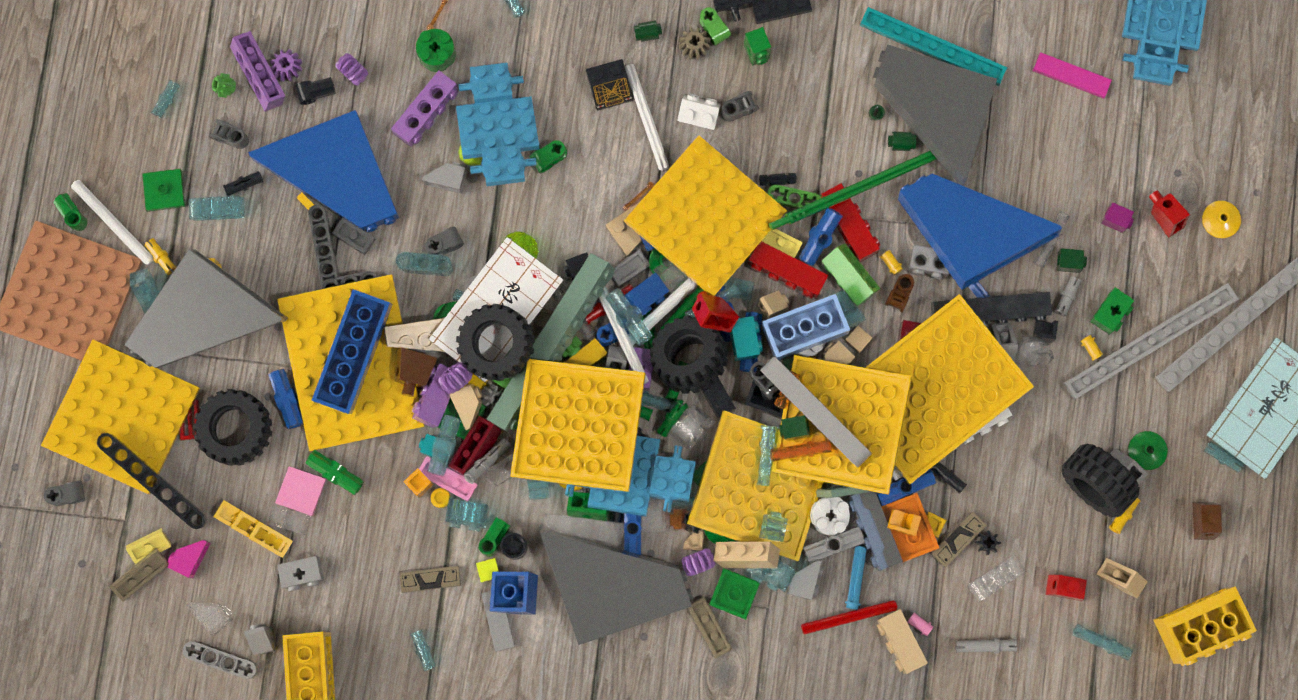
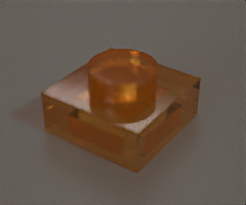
(676, 519)

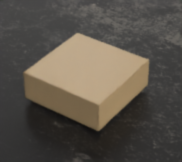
(858, 339)

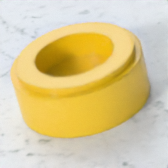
(440, 498)

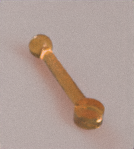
(431, 25)
(650, 185)

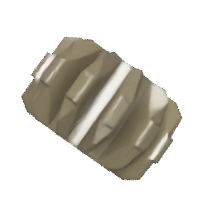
(701, 41)

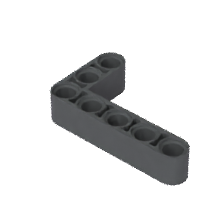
(329, 260)

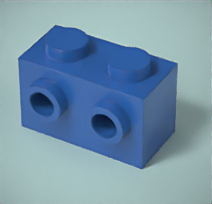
(647, 293)

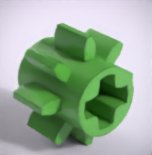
(223, 85)
(573, 348)

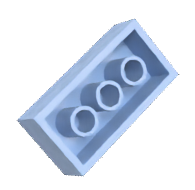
(805, 327)

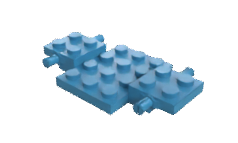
(1162, 31)
(497, 125)
(651, 478)

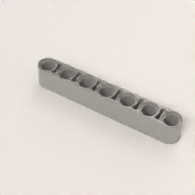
(815, 411)

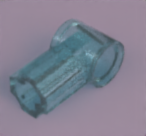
(852, 313)

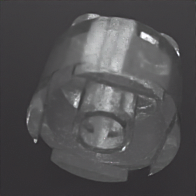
(691, 427)

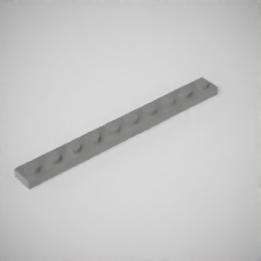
(1229, 327)
(1150, 341)

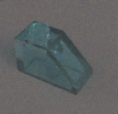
(144, 288)

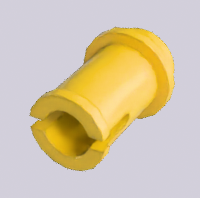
(891, 262)
(1091, 347)

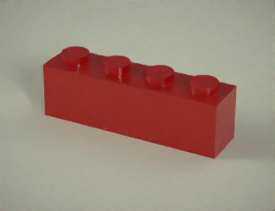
(853, 228)
(788, 270)

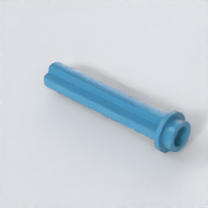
(856, 578)

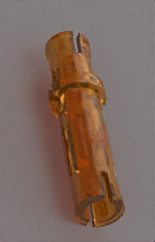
(808, 449)

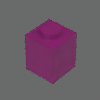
(1118, 218)

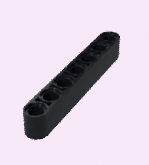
(142, 478)

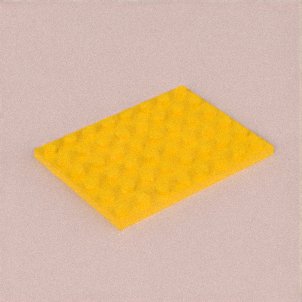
(309, 337)
(955, 387)

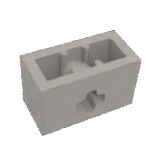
(289, 571)

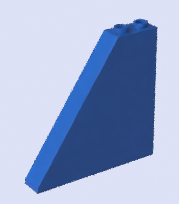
(335, 169)
(971, 230)

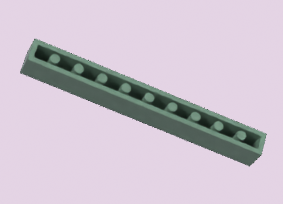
(556, 334)

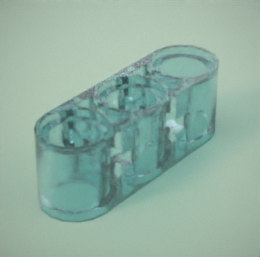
(216, 208)
(417, 258)

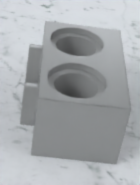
(929, 268)

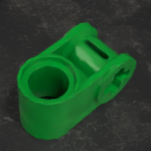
(548, 157)

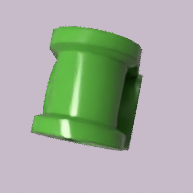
(716, 28)

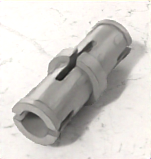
(1068, 296)

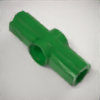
(334, 472)

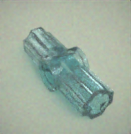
(628, 316)
(444, 445)

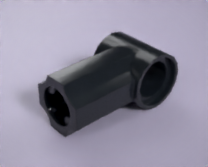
(310, 91)

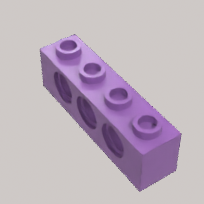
(257, 71)
(438, 83)

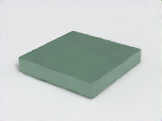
(838, 491)

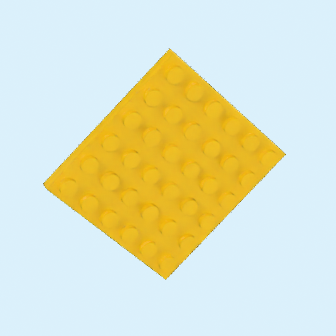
(705, 216)
(122, 399)
(868, 405)
(578, 425)
(733, 502)

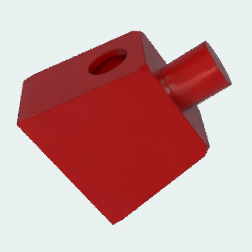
(1168, 213)
(714, 312)
(1066, 587)

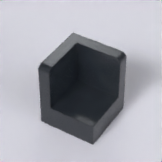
(1045, 330)

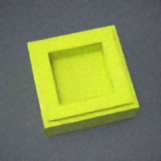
(486, 568)

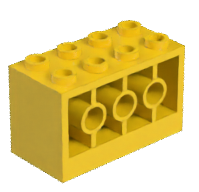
(1204, 613)
(309, 666)

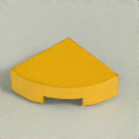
(304, 201)
(936, 522)

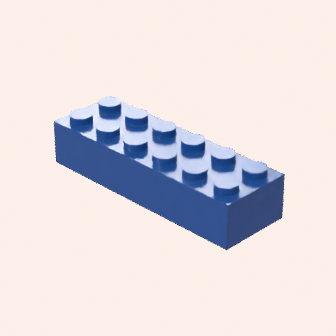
(352, 352)

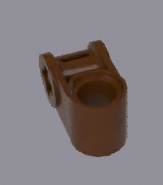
(899, 296)

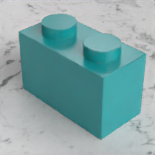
(744, 339)

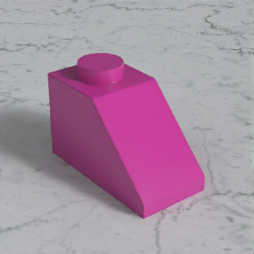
(188, 558)

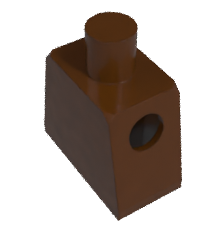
(412, 370)
(1206, 520)

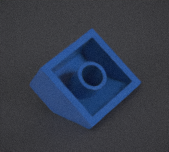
(514, 593)

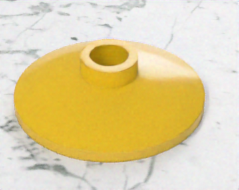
(1212, 219)

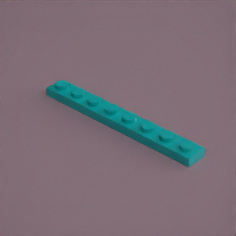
(930, 44)

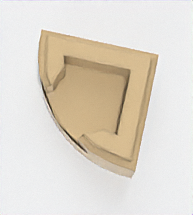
(694, 541)

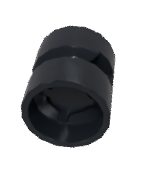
(514, 546)

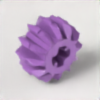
(351, 69)
(289, 71)
(455, 378)
(698, 562)

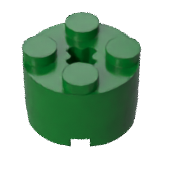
(444, 55)

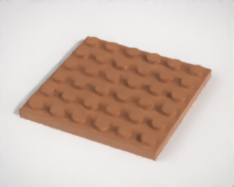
(66, 291)

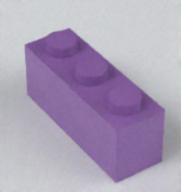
(433, 399)

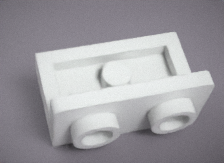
(699, 111)

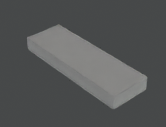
(498, 625)

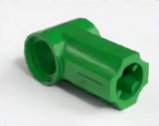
(70, 211)
(494, 535)

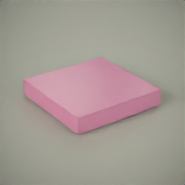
(300, 491)

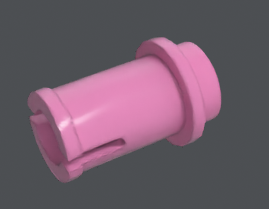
(920, 624)

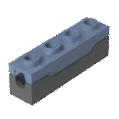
(874, 525)

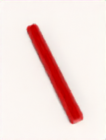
(849, 617)

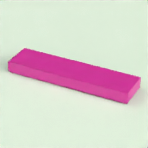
(1072, 75)

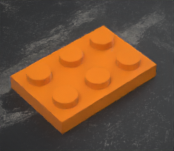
(909, 545)

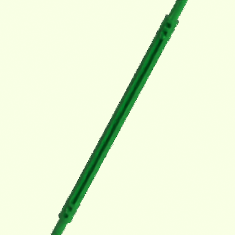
(853, 190)

